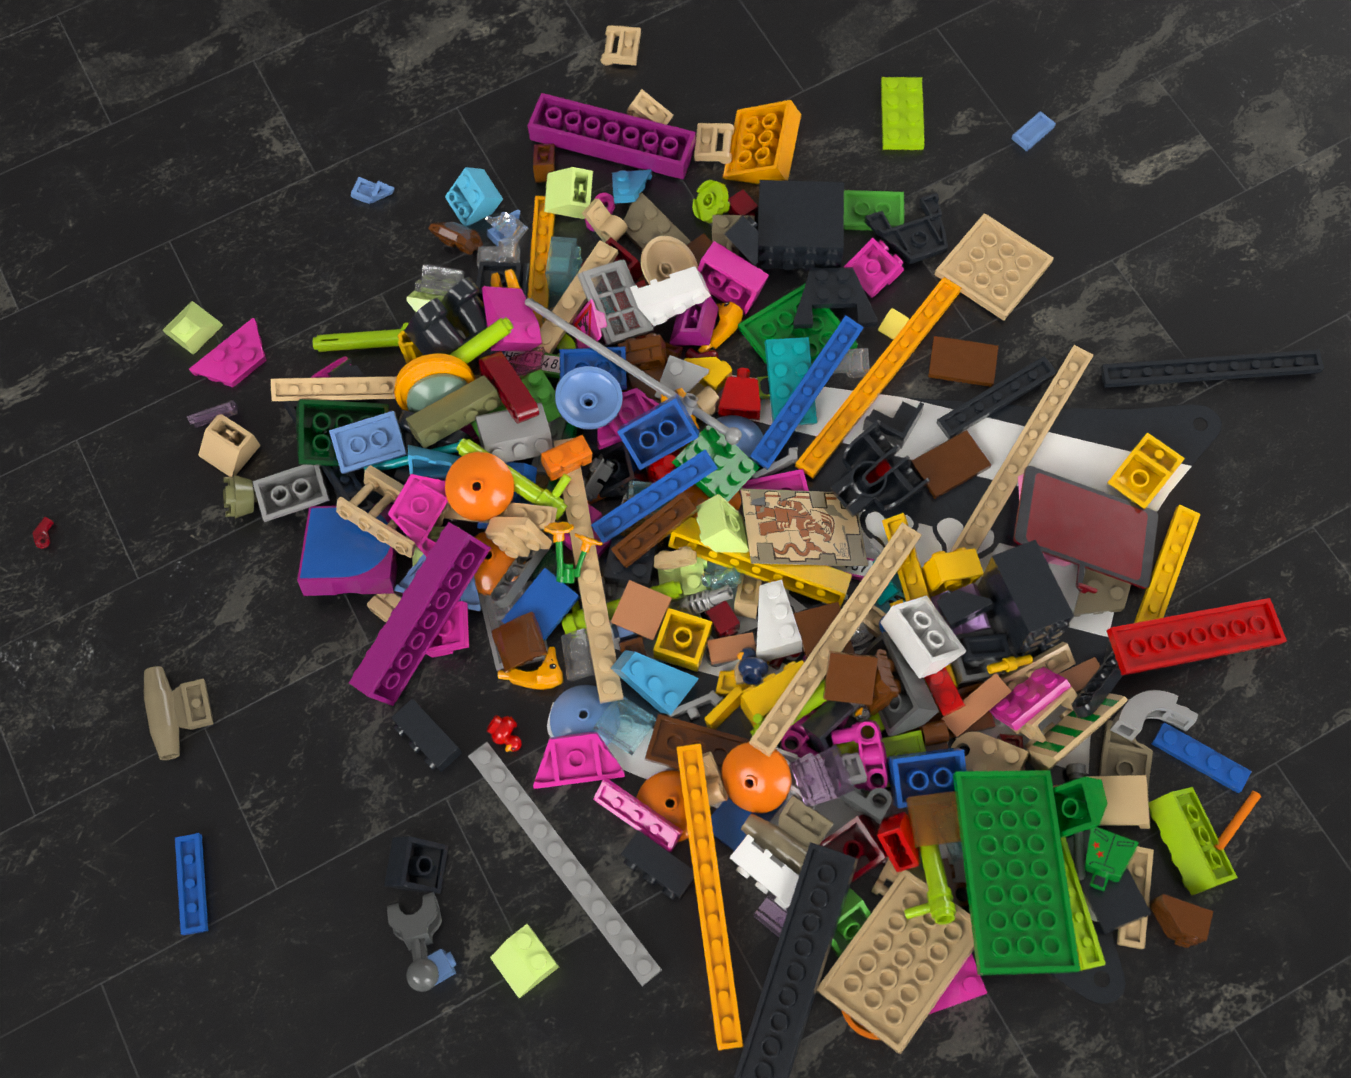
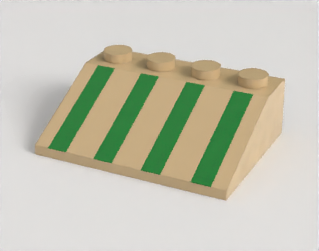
(1069, 733)

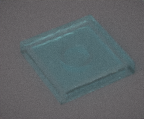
(625, 724)

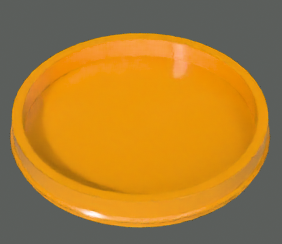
(425, 366)

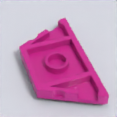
(233, 357)
(633, 404)
(576, 760)

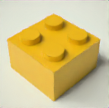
(951, 570)
(682, 639)

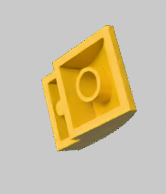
(1146, 471)

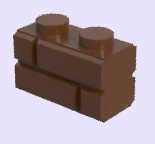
(645, 352)

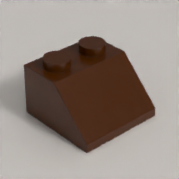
(1182, 920)

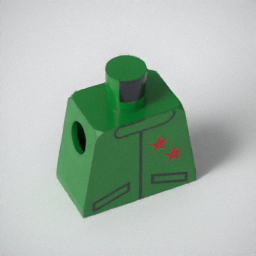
(1108, 856)

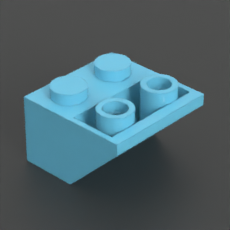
(473, 196)

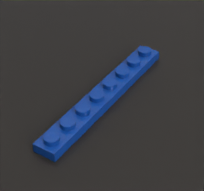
(806, 392)

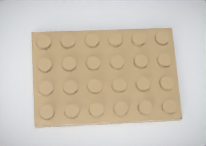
(898, 964)

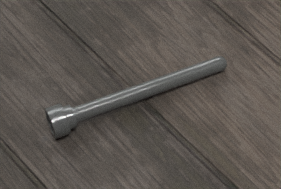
(1076, 771)

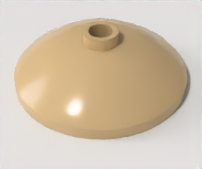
(665, 255)

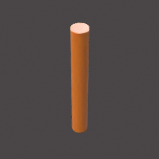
(1237, 820)

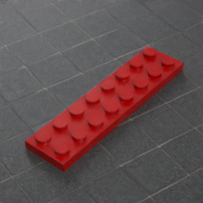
(1195, 636)

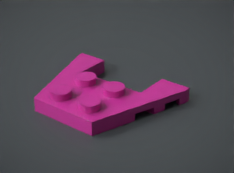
(419, 508)

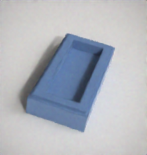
(1033, 131)

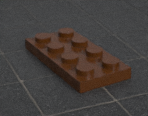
(673, 733)

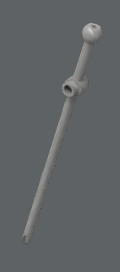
(732, 434)

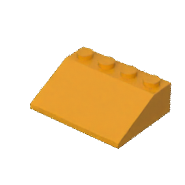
(763, 143)

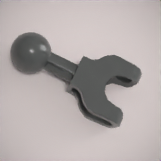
(417, 933)

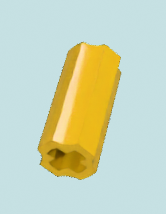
(408, 348)

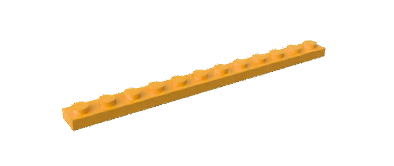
(877, 378)
(709, 897)

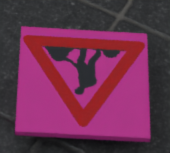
(590, 322)

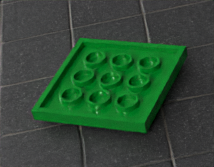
(777, 323)

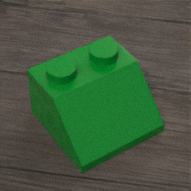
(1079, 805)

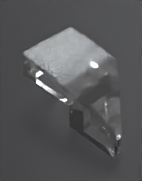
(508, 225)

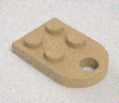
(990, 753)

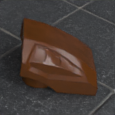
(456, 234)
(519, 641)
(885, 686)

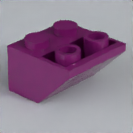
(695, 324)

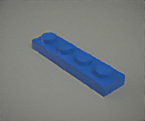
(1201, 757)
(191, 884)

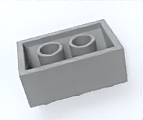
(514, 441)
(291, 491)

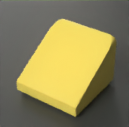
(893, 323)

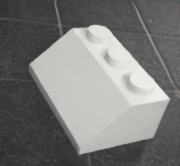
(922, 636)

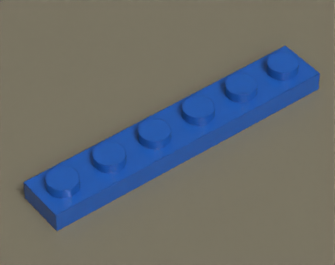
(654, 496)

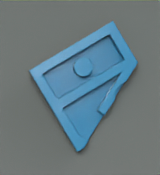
(629, 184)

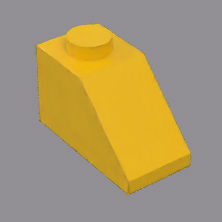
(717, 373)

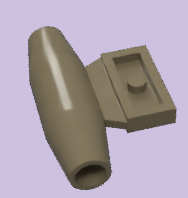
(168, 710)
(791, 838)

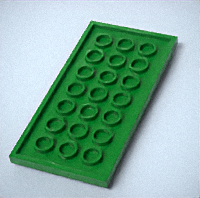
(1015, 873)

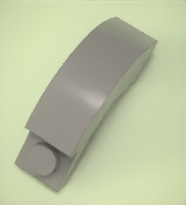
(1150, 705)

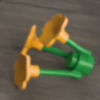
(565, 571)

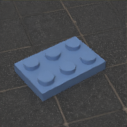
(368, 442)

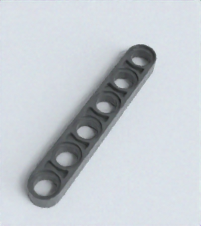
(521, 569)

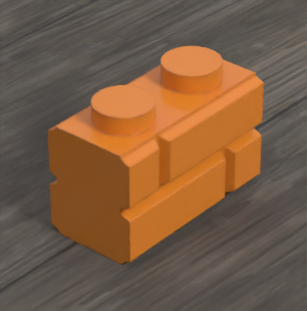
(566, 457)

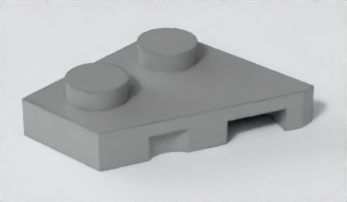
(681, 375)

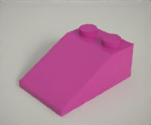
(510, 303)
(963, 987)

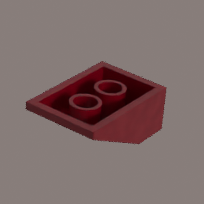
(859, 840)

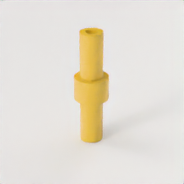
(1009, 664)

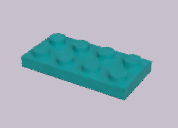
(786, 366)

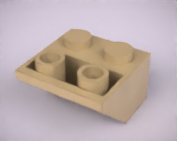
(227, 445)

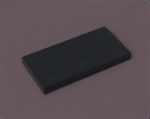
(1119, 902)

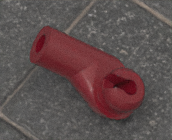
(693, 354)

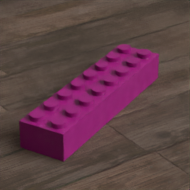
(612, 136)
(419, 615)

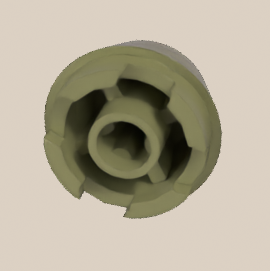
(238, 496)

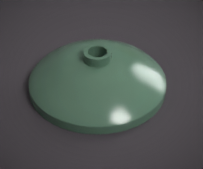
(432, 389)

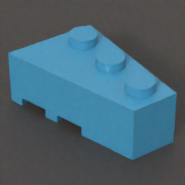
(431, 463)
(654, 681)

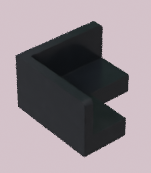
(898, 428)
(824, 721)

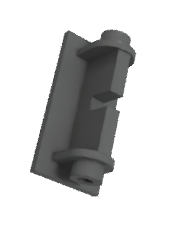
(598, 469)

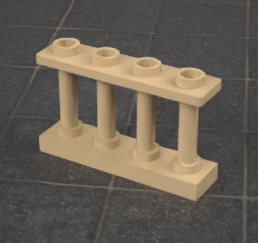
(390, 489)

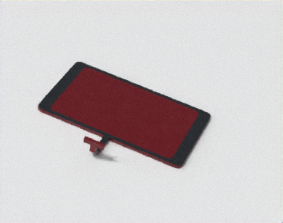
(1086, 528)

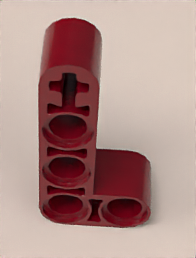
(509, 387)

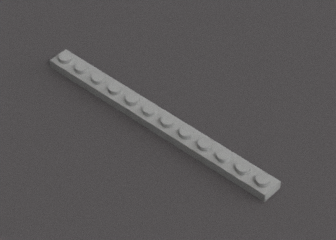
(565, 864)

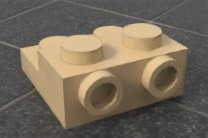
(516, 535)

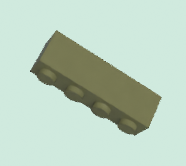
(453, 411)

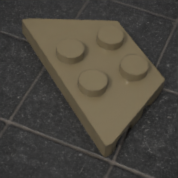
(648, 222)
(1109, 597)
(1123, 756)

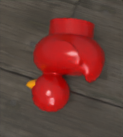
(501, 730)

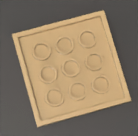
(994, 266)

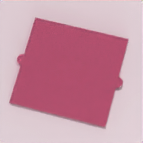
(528, 361)

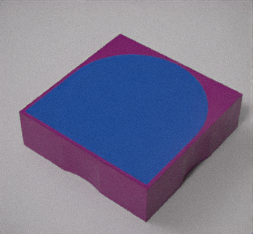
(343, 557)

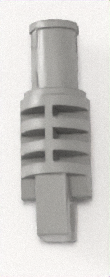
(703, 600)

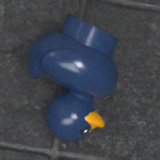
(751, 667)

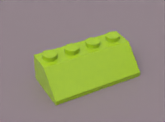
(1191, 840)

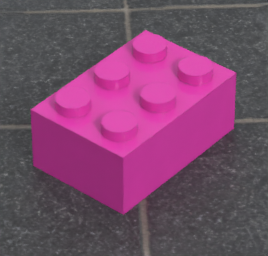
(731, 277)

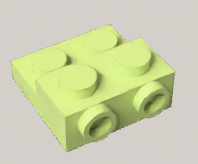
(688, 577)

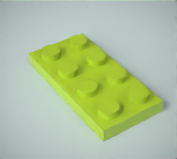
(902, 113)

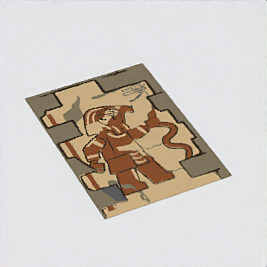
(801, 529)

